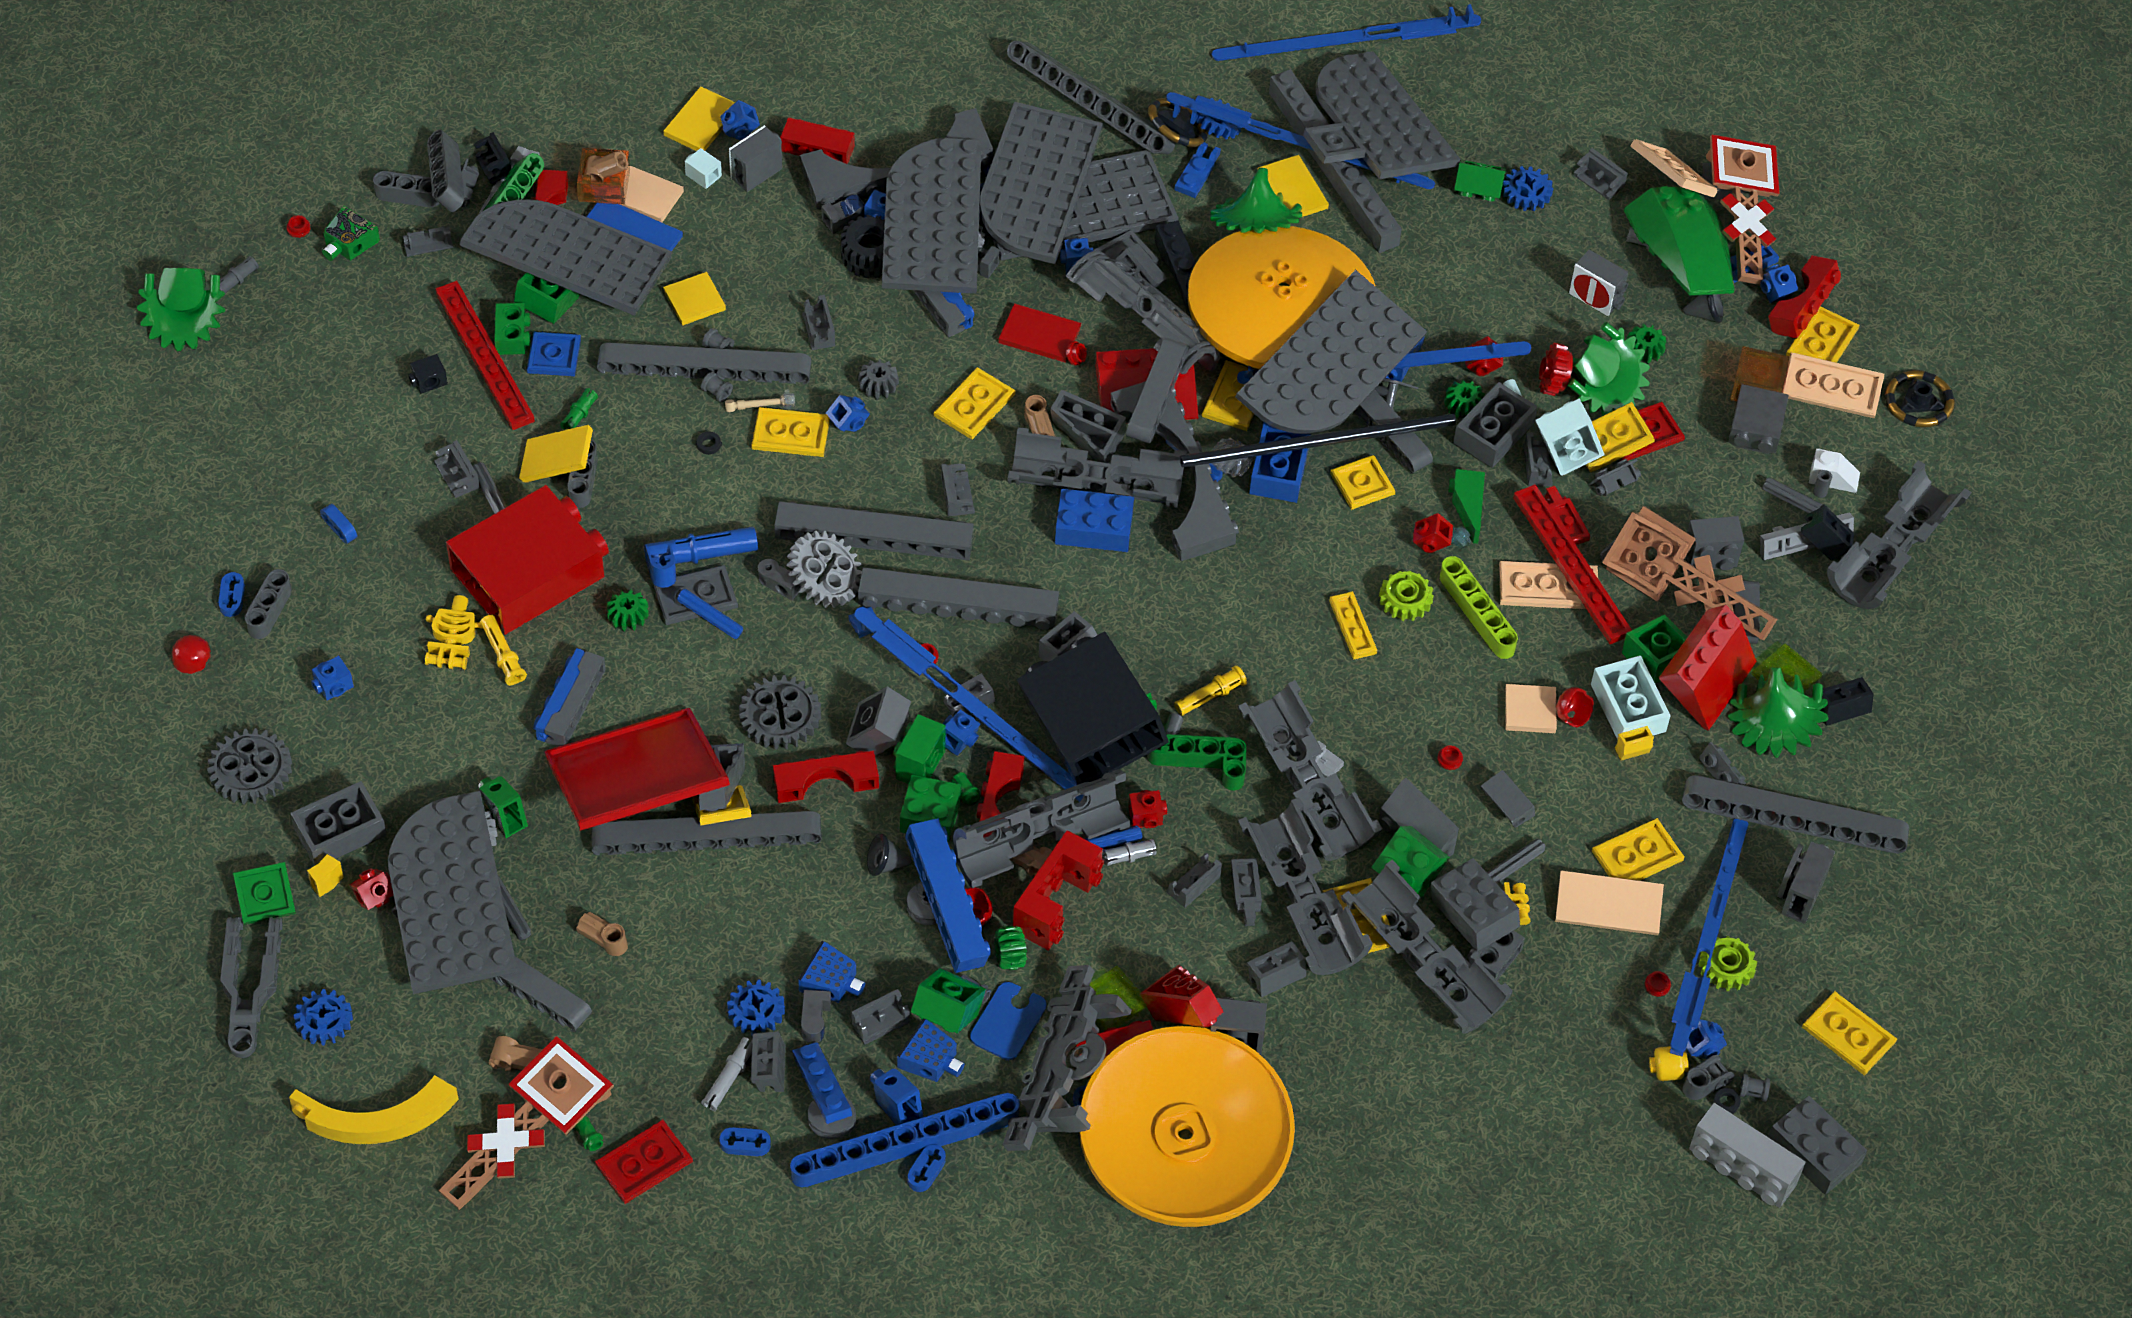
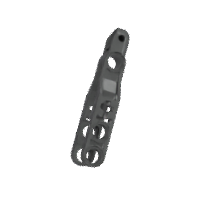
(246, 1013)

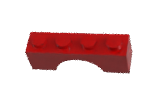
(551, 187)
(1793, 315)
(855, 770)
(1004, 776)

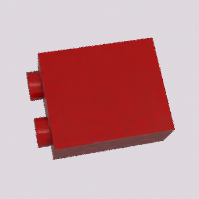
(527, 558)

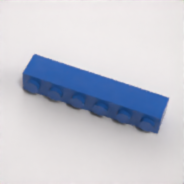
(947, 895)

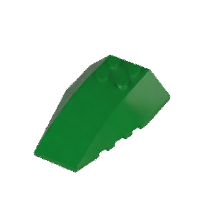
(1686, 236)

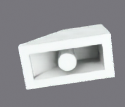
(1843, 473)

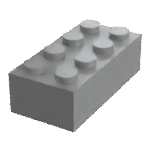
(1746, 1155)

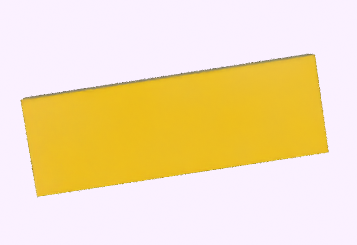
(1353, 625)

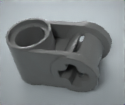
(1709, 1075)

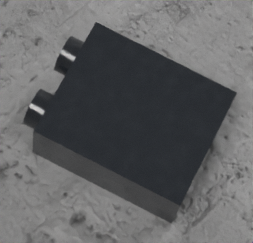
(1092, 709)

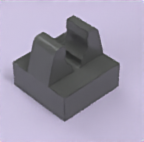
(989, 261)

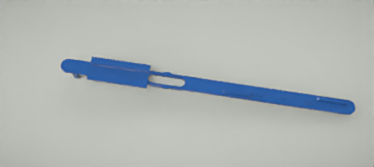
(1408, 30)
(1242, 118)
(1441, 356)
(920, 659)
(1694, 989)

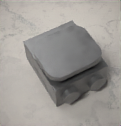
(1758, 419)
(1805, 878)

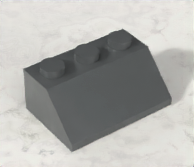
(1412, 808)

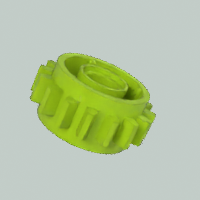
(1418, 596)
(1733, 975)

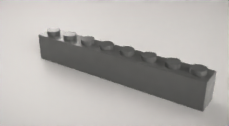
(877, 530)
(958, 598)

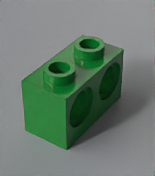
(511, 328)

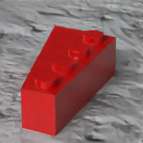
(1182, 999)

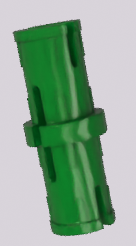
(579, 409)

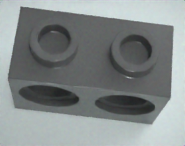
(1499, 955)

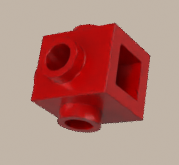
(1484, 366)
(1433, 533)
(1147, 809)
(372, 888)

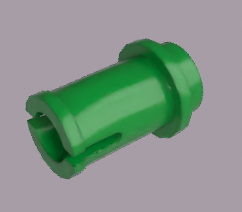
(969, 793)
(591, 1138)

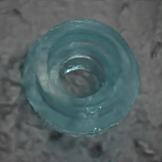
(1460, 537)

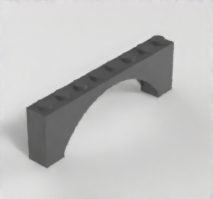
(835, 181)
(1207, 522)

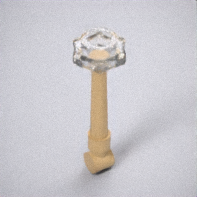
(787, 401)

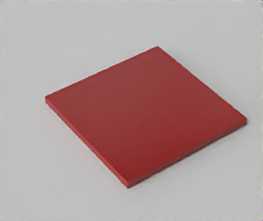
(636, 768)

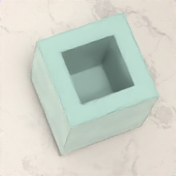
(703, 168)

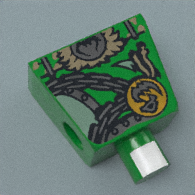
(349, 235)
(500, 794)

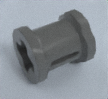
(715, 340)
(716, 386)
(1754, 1087)

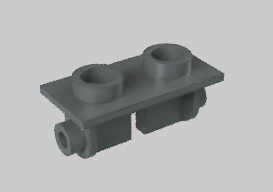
(469, 178)
(421, 242)
(1623, 471)
(1719, 765)

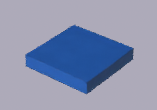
(554, 354)

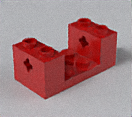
(1072, 861)

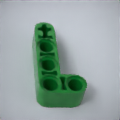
(518, 180)
(1196, 757)

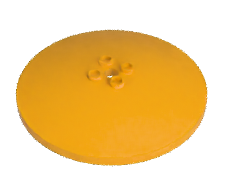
(1238, 291)
(1193, 1083)

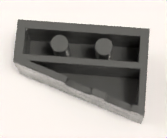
(1089, 425)
(733, 762)

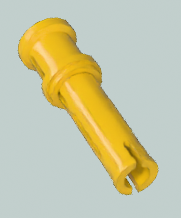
(507, 659)
(1219, 686)

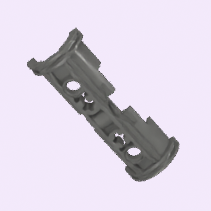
(1103, 275)
(1044, 453)
(1914, 497)
(1289, 715)
(1093, 815)
(1293, 835)
(1395, 897)

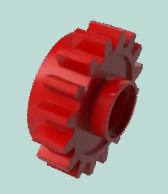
(1555, 369)

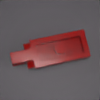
(1567, 515)

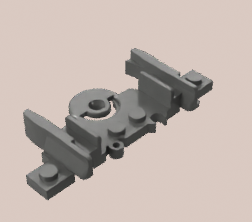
(1069, 1024)

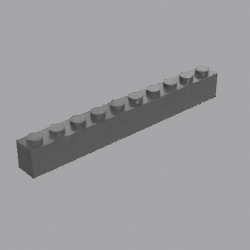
(1345, 177)

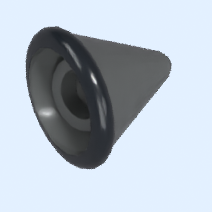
(1706, 307)
(885, 856)

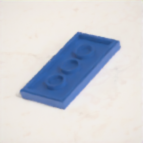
(636, 224)

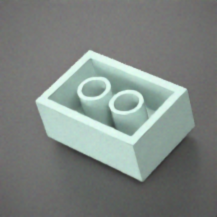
(1570, 437)
(1630, 697)

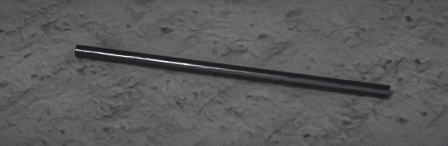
(1317, 440)

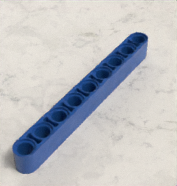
(894, 1148)

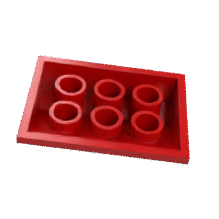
(1130, 367)
(1710, 665)

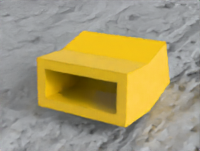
(1634, 743)
(325, 875)

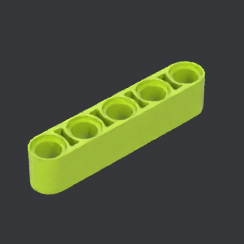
(1468, 596)

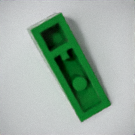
(1468, 499)

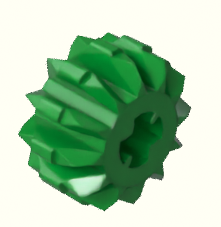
(1650, 340)
(1462, 398)
(627, 610)
(1010, 947)

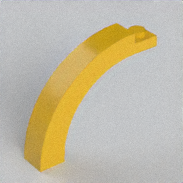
(380, 1125)

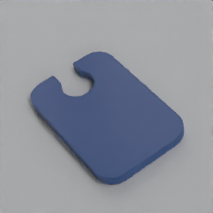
(1005, 1028)

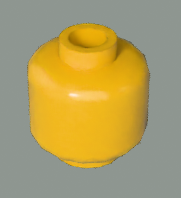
(1667, 1065)

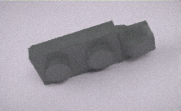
(1246, 888)

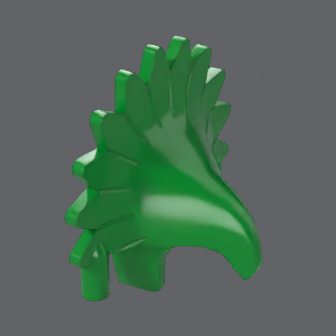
(1256, 208)
(181, 306)
(1610, 371)
(1778, 714)

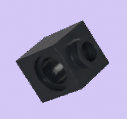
(427, 374)

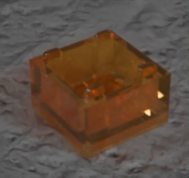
(610, 191)
(1759, 370)

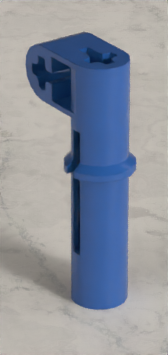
(665, 554)

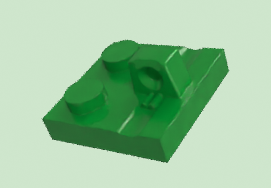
(264, 893)

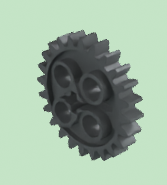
(803, 708)
(236, 781)

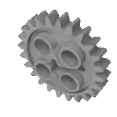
(809, 561)

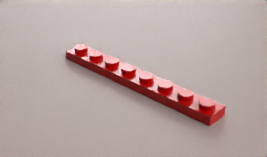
(485, 355)
(1572, 564)

